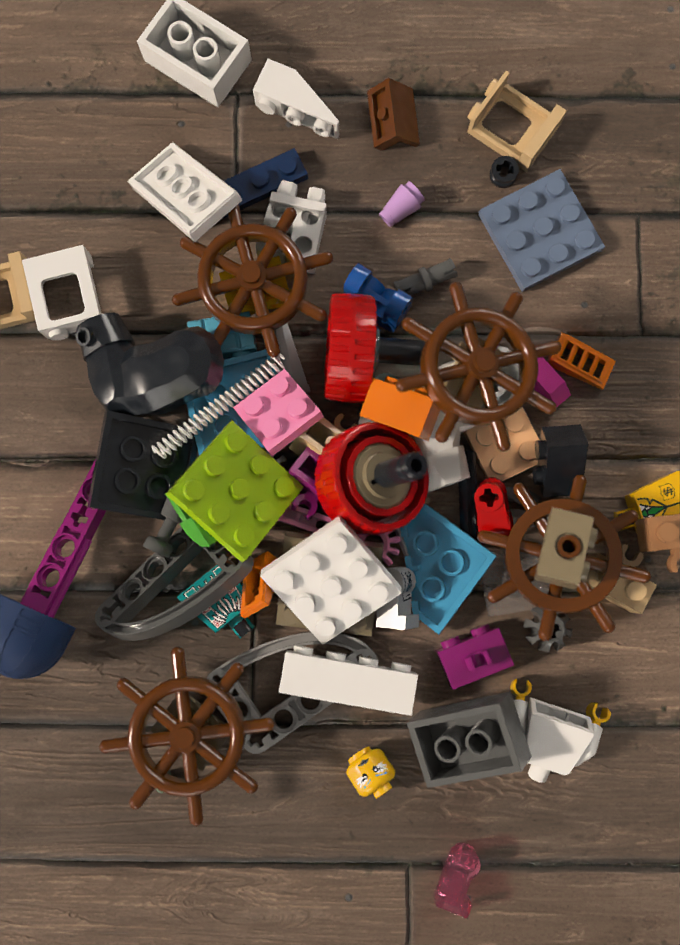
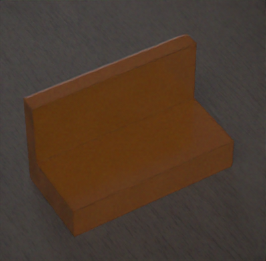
(392, 114)

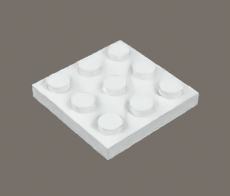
(331, 580)

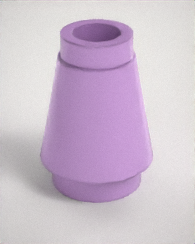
(402, 204)

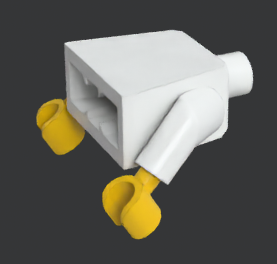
(557, 735)

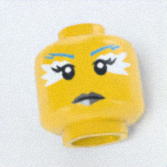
(370, 772)

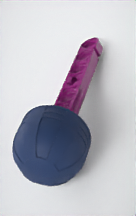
(28, 631)

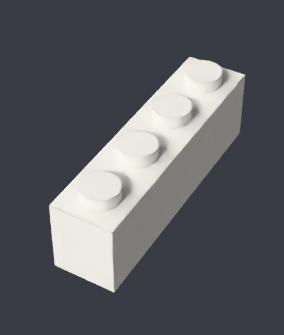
(347, 681)

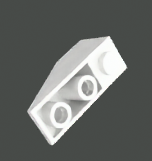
(287, 94)

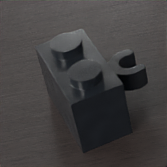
(560, 458)

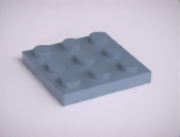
(541, 230)

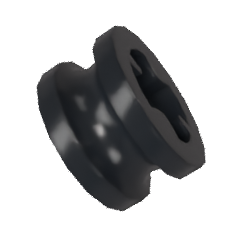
(513, 170)

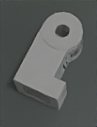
(397, 612)

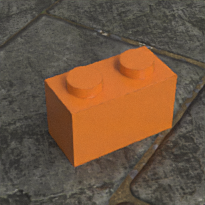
(405, 411)

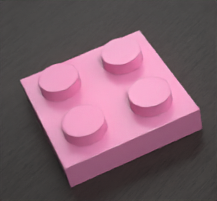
(278, 412)

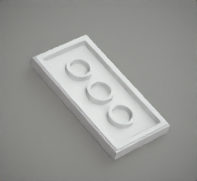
(184, 191)

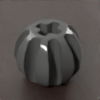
(558, 632)

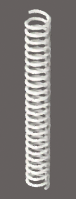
(223, 399)

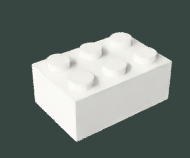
(195, 50)

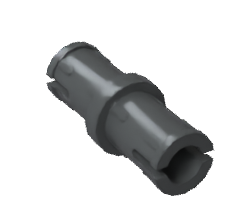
(427, 278)

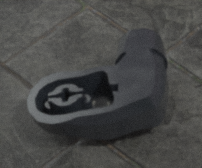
(151, 375)

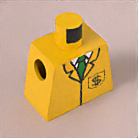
(655, 498)

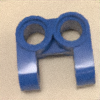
(390, 304)

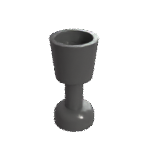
(160, 543)

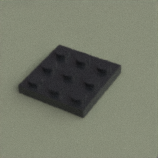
(129, 473)

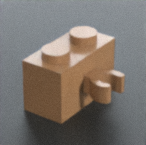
(660, 534)

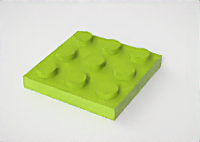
(235, 491)

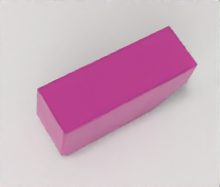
(550, 383)

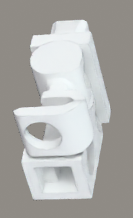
(308, 224)

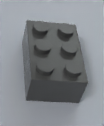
(469, 740)

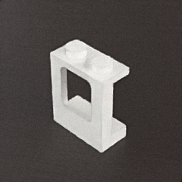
(57, 265)

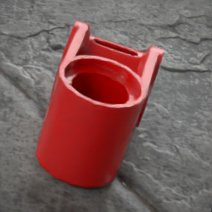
(493, 514)

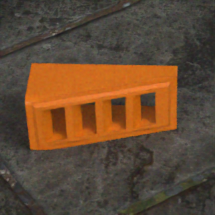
(566, 366)
(255, 591)

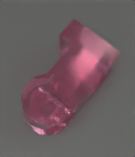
(459, 869)

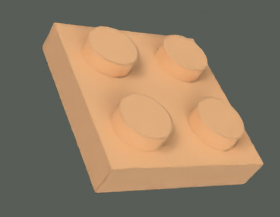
(516, 459)

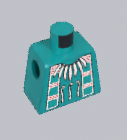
(224, 611)

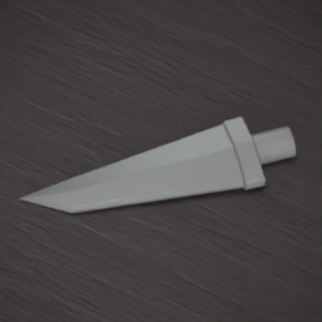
(291, 361)

